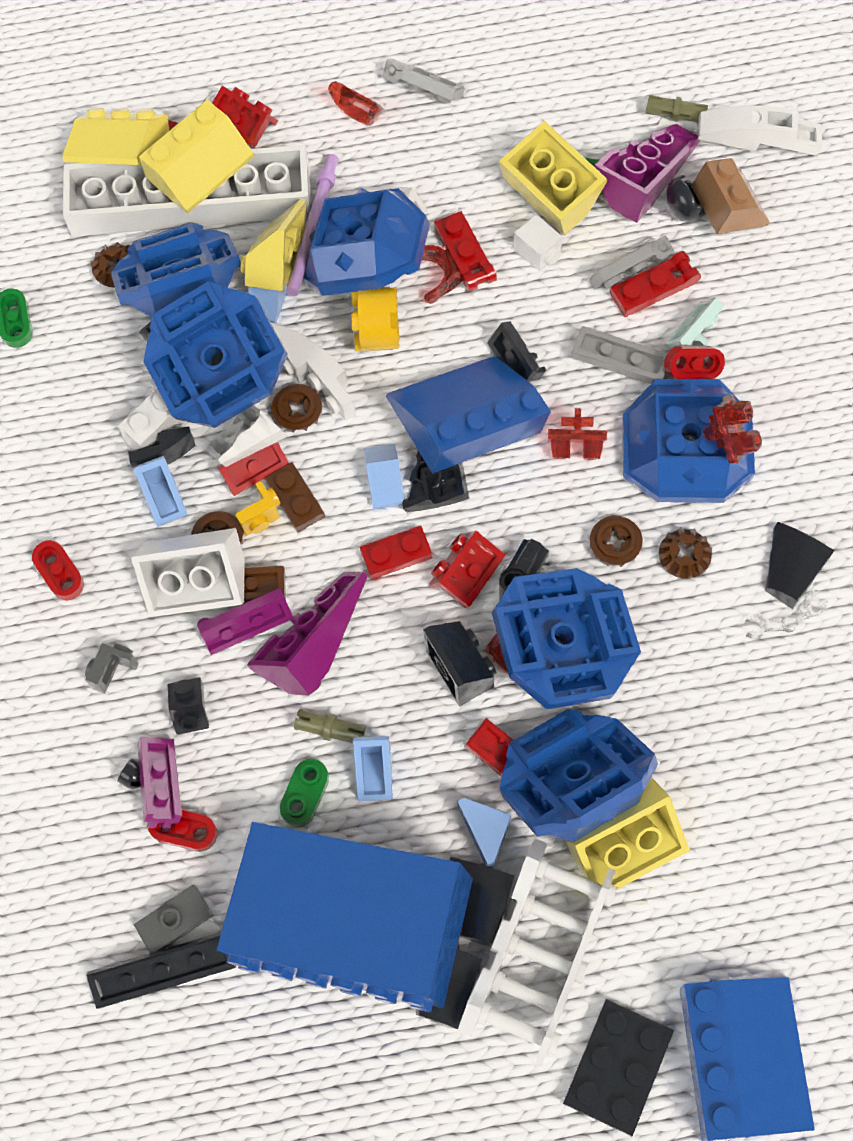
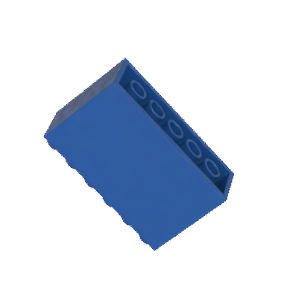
(346, 916)

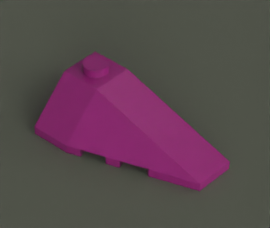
(644, 169)
(307, 649)

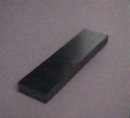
(157, 971)

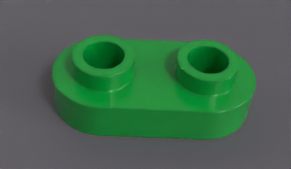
(15, 320)
(304, 791)

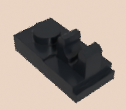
(512, 350)

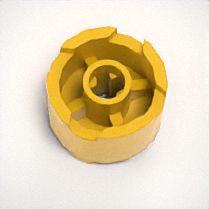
(376, 319)

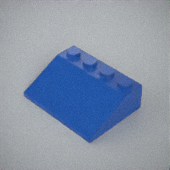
(469, 412)
(745, 1058)

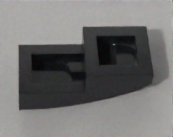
(172, 446)

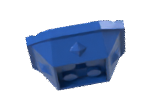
(365, 242)
(172, 265)
(189, 336)
(667, 463)
(590, 621)
(575, 774)

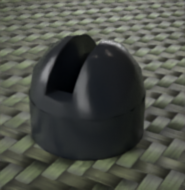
(130, 775)

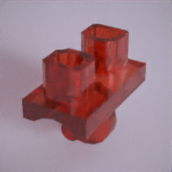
(728, 429)
(591, 439)

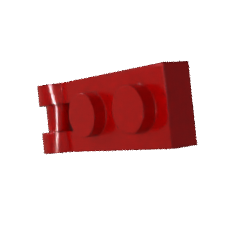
(465, 250)
(654, 284)

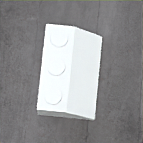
(191, 572)

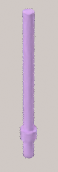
(325, 182)

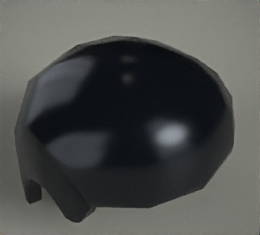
(683, 200)

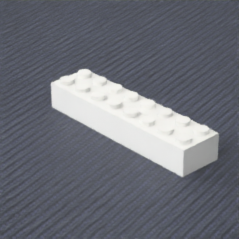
(124, 200)

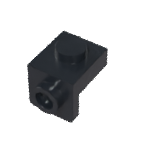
(187, 705)

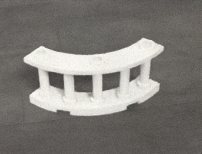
(508, 941)

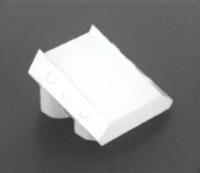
(245, 436)

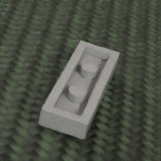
(619, 355)

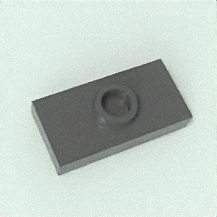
(173, 919)

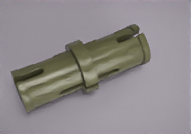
(675, 108)
(328, 726)

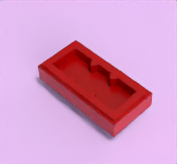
(489, 745)

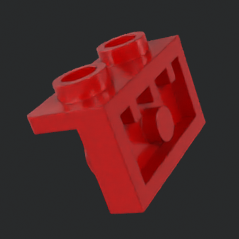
(247, 118)
(466, 567)

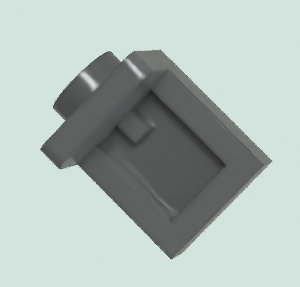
(102, 667)

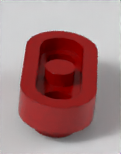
(692, 362)
(58, 572)
(183, 833)

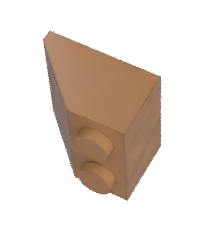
(728, 197)

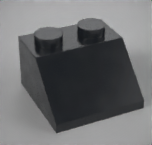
(459, 661)

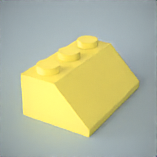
(114, 136)
(196, 156)
(553, 177)
(275, 251)
(632, 841)

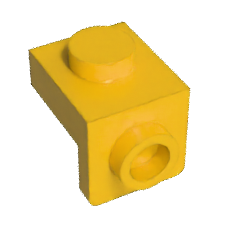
(260, 514)

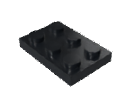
(618, 1067)

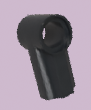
(526, 561)

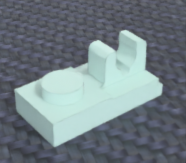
(701, 318)

